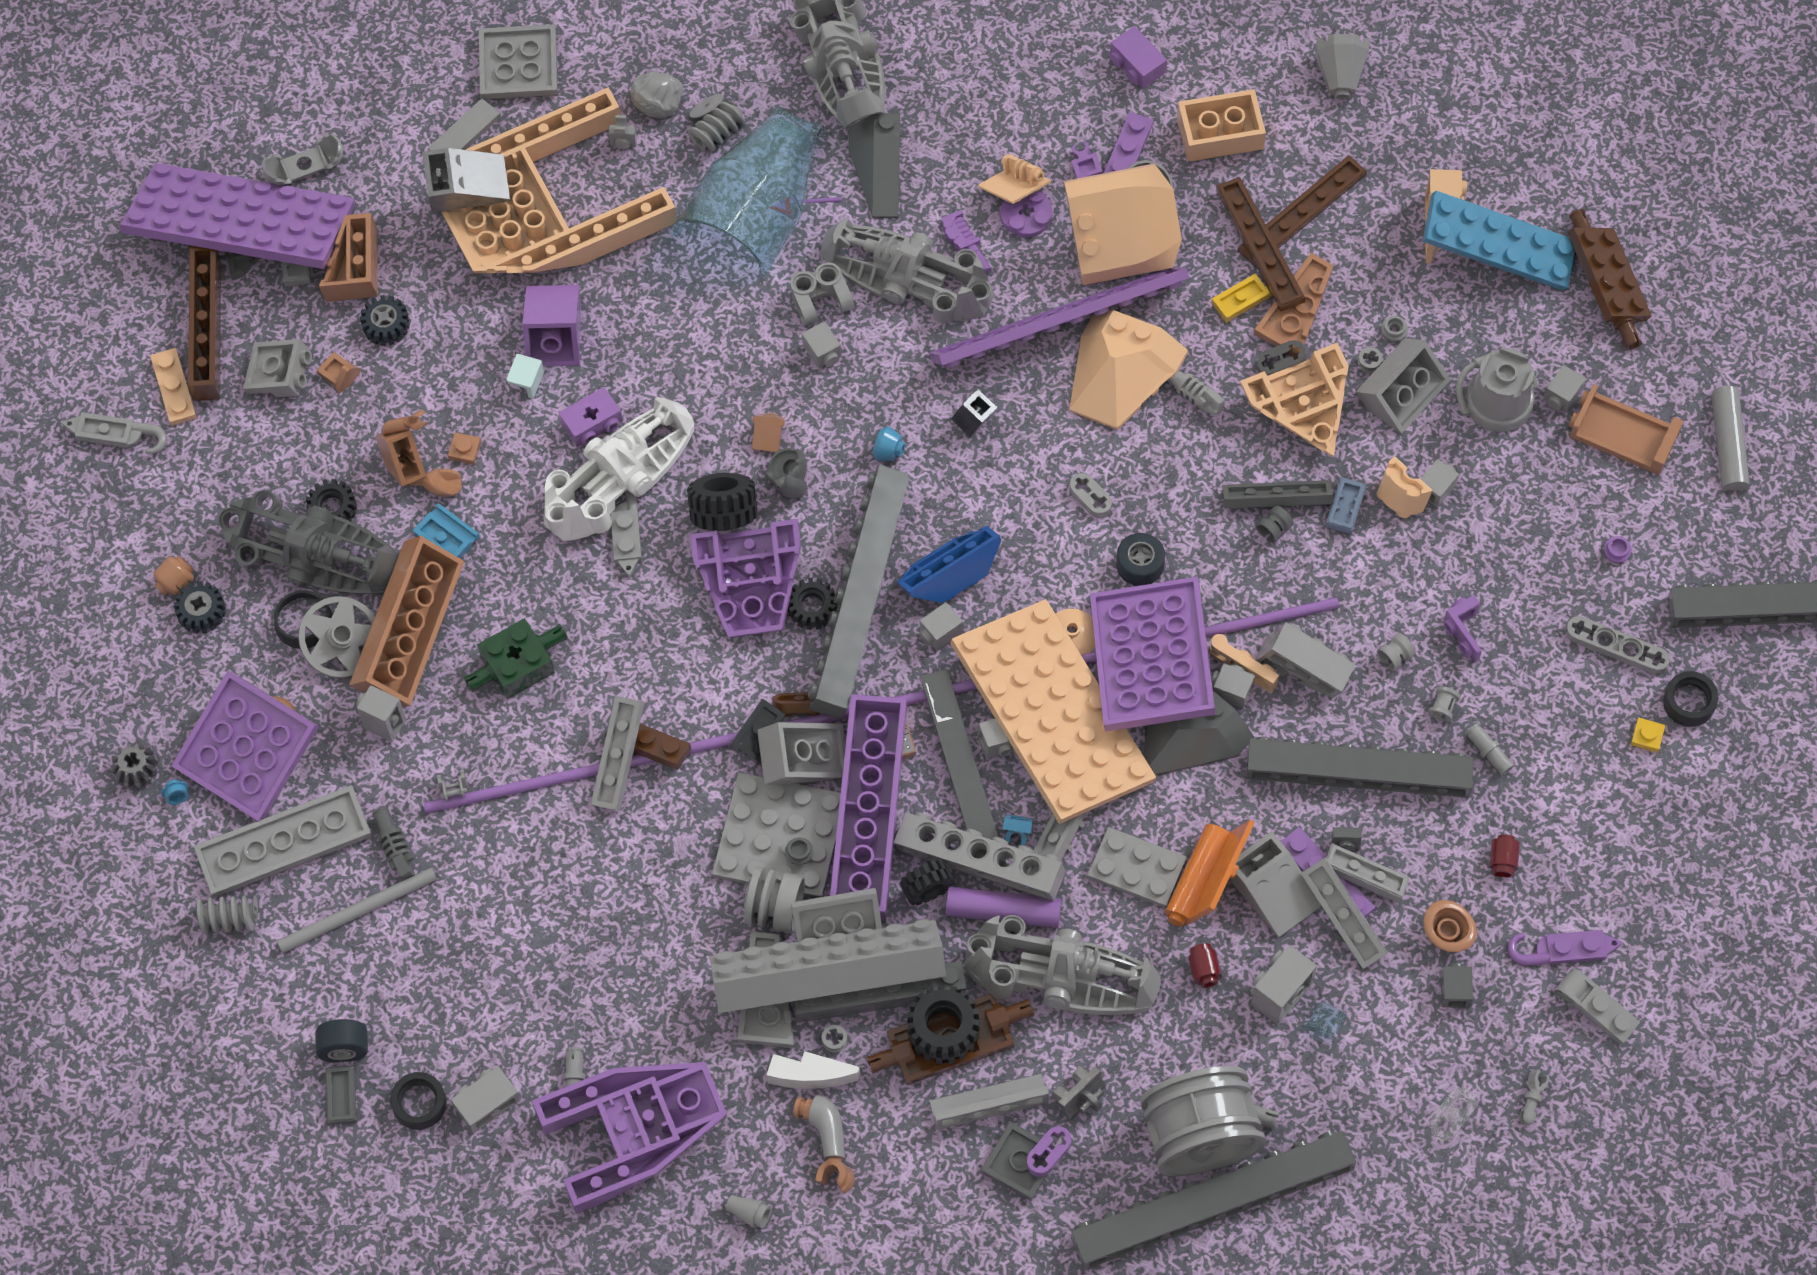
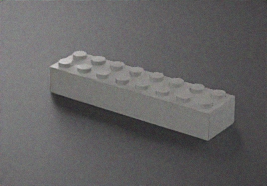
(827, 965)

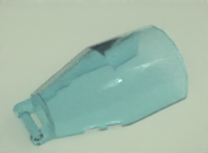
(758, 186)

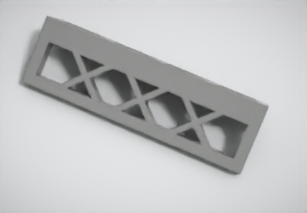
(989, 1101)

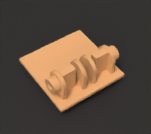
(1016, 180)

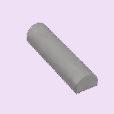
(1730, 438)

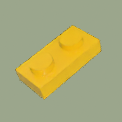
(1240, 298)

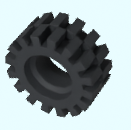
(337, 491)
(808, 589)
(927, 882)

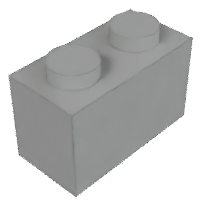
(381, 713)
(485, 1098)

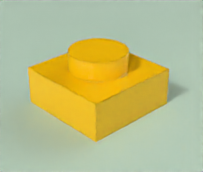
(1648, 735)

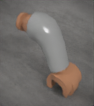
(827, 1120)

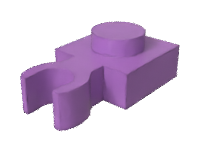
(1085, 162)

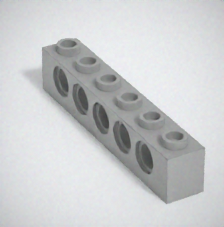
(1042, 884)

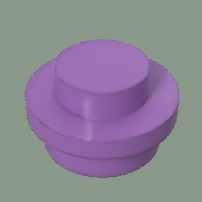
(1617, 549)

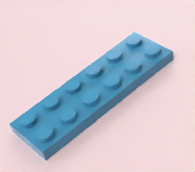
(1499, 240)

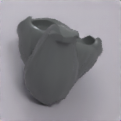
(788, 472)

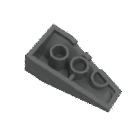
(876, 157)

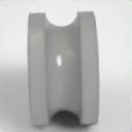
(1366, 353)
(828, 1043)

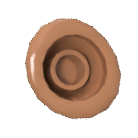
(1449, 926)

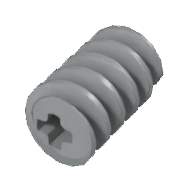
(715, 125)
(227, 915)

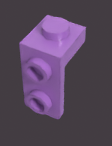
(1459, 612)

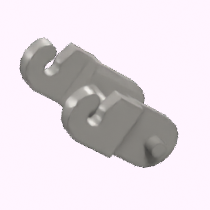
(443, 788)

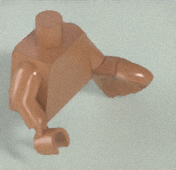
(404, 462)

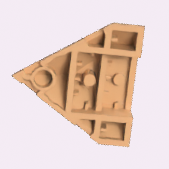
(1304, 396)

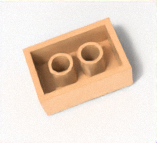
(1221, 125)

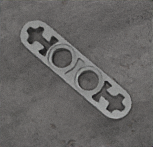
(1619, 641)

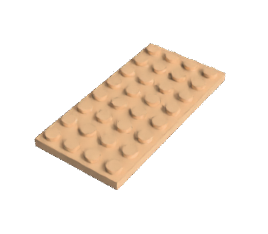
(1051, 711)

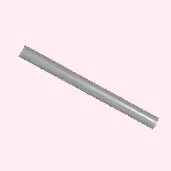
(356, 910)

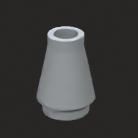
(750, 1211)

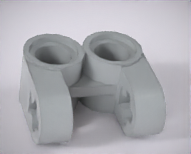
(817, 287)

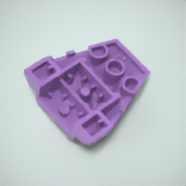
(749, 575)

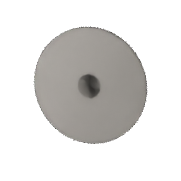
(706, 106)

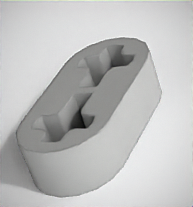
(1086, 499)

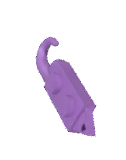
(1565, 948)

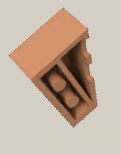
(354, 263)

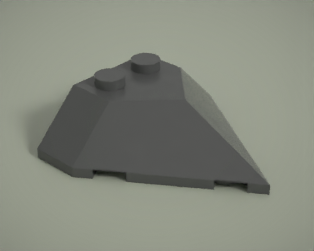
(1196, 740)

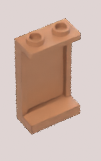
(1624, 431)

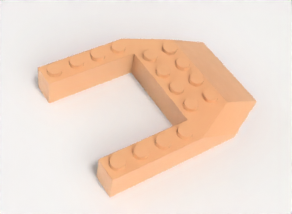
(529, 228)

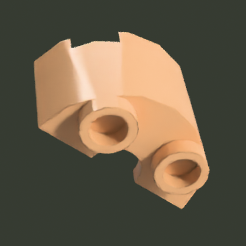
(1401, 492)

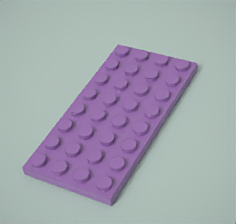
(237, 215)

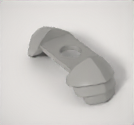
(323, 157)

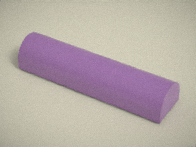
(989, 904)

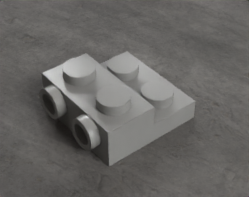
(277, 368)

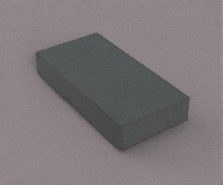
(341, 1095)

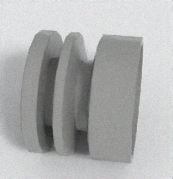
(772, 899)

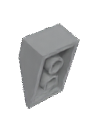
(801, 752)

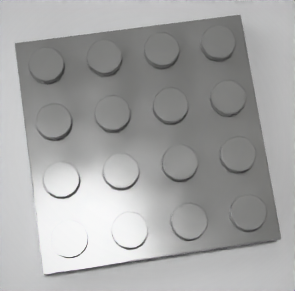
(765, 820)

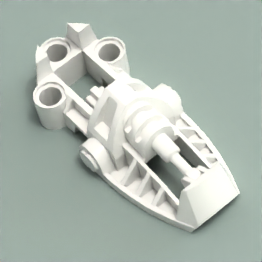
(613, 467)

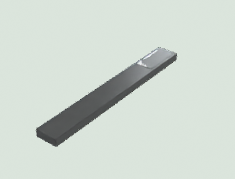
(959, 756)

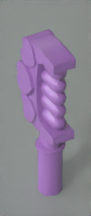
(960, 235)

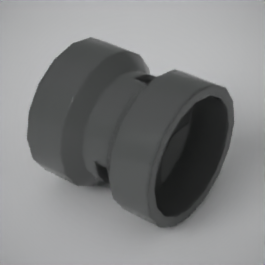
(1275, 523)

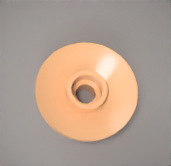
(1083, 622)

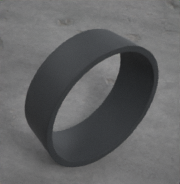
(291, 641)

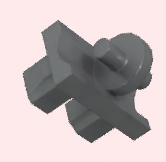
(1083, 1095)

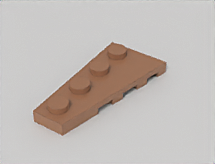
(1297, 321)

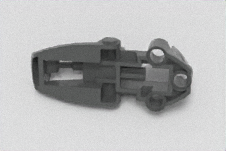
(309, 545)

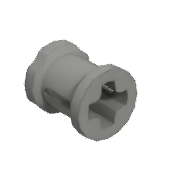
(1444, 704)

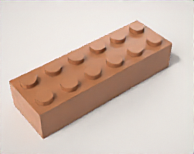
(407, 620)

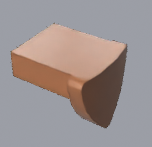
(338, 372)
(767, 432)

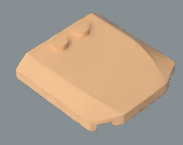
(1123, 223)

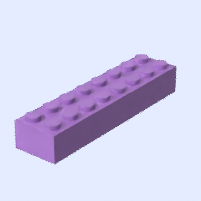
(869, 797)

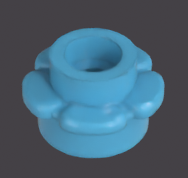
(175, 788)

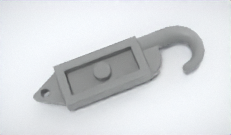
(113, 431)
(626, 534)

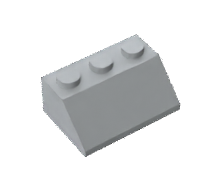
(1404, 384)

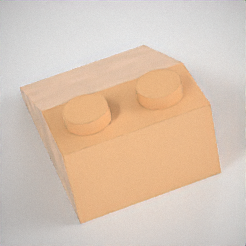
(1447, 182)

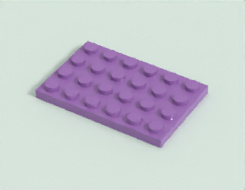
(1152, 654)

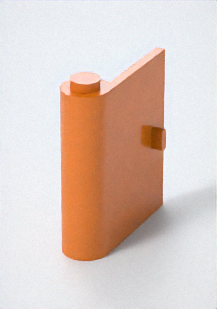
(1207, 873)

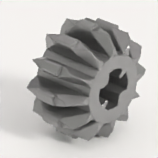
(138, 773)

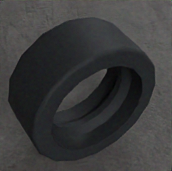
(1683, 717)
(409, 1081)

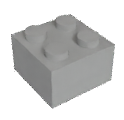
(1282, 984)

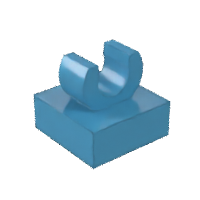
(1018, 825)

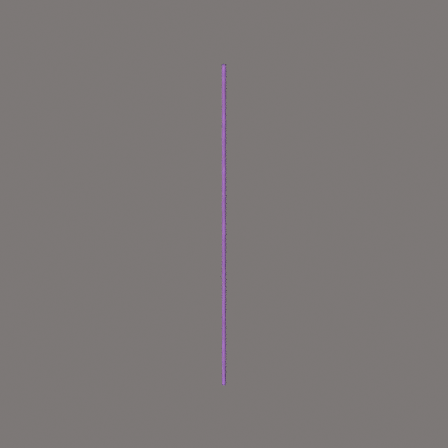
(912, 698)

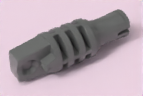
(394, 843)

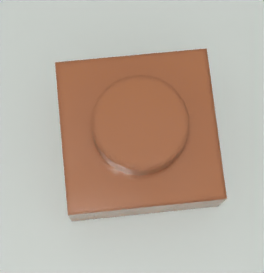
(464, 448)

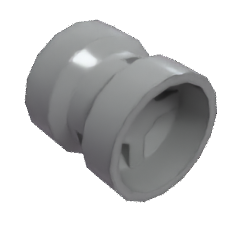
(1398, 651)

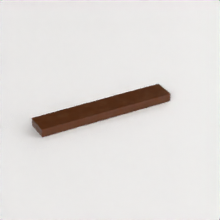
(1312, 203)
(1260, 244)

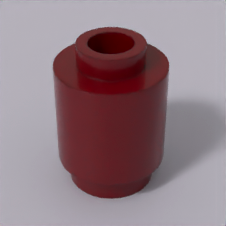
(1504, 856)
(1204, 965)

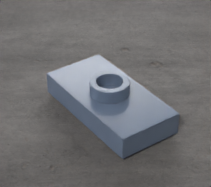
(1346, 505)

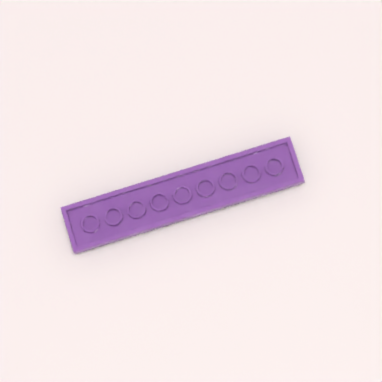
(1050, 320)

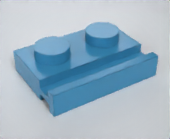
(446, 531)

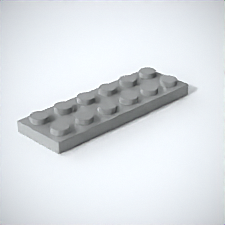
(282, 841)

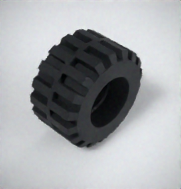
(722, 501)
(941, 1002)

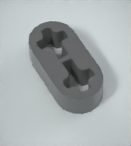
(1280, 351)

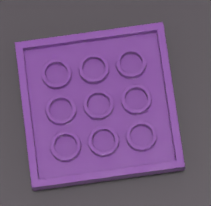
(245, 746)

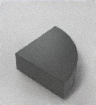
(239, 265)

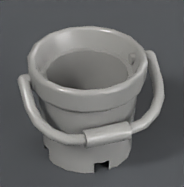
(1500, 392)

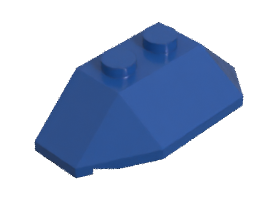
(952, 566)

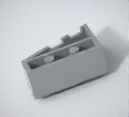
(1307, 659)

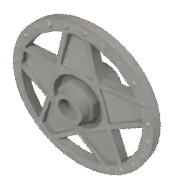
(337, 635)

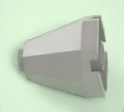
(1341, 62)

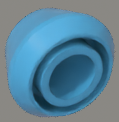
(888, 445)

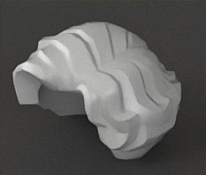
(656, 94)

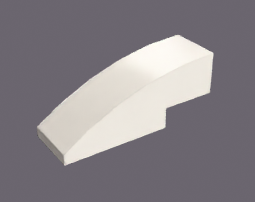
(811, 1072)

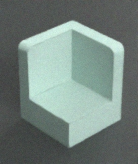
(526, 373)

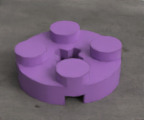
(1030, 226)

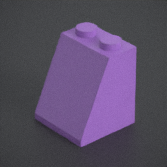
(552, 324)

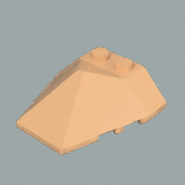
(1121, 367)

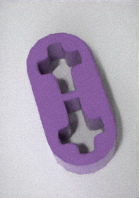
(1054, 1155)

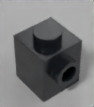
(974, 413)

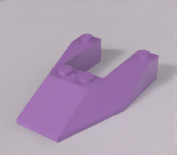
(648, 1116)

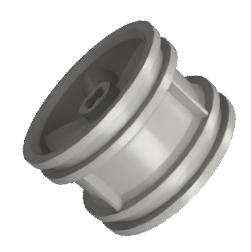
(1202, 1121)

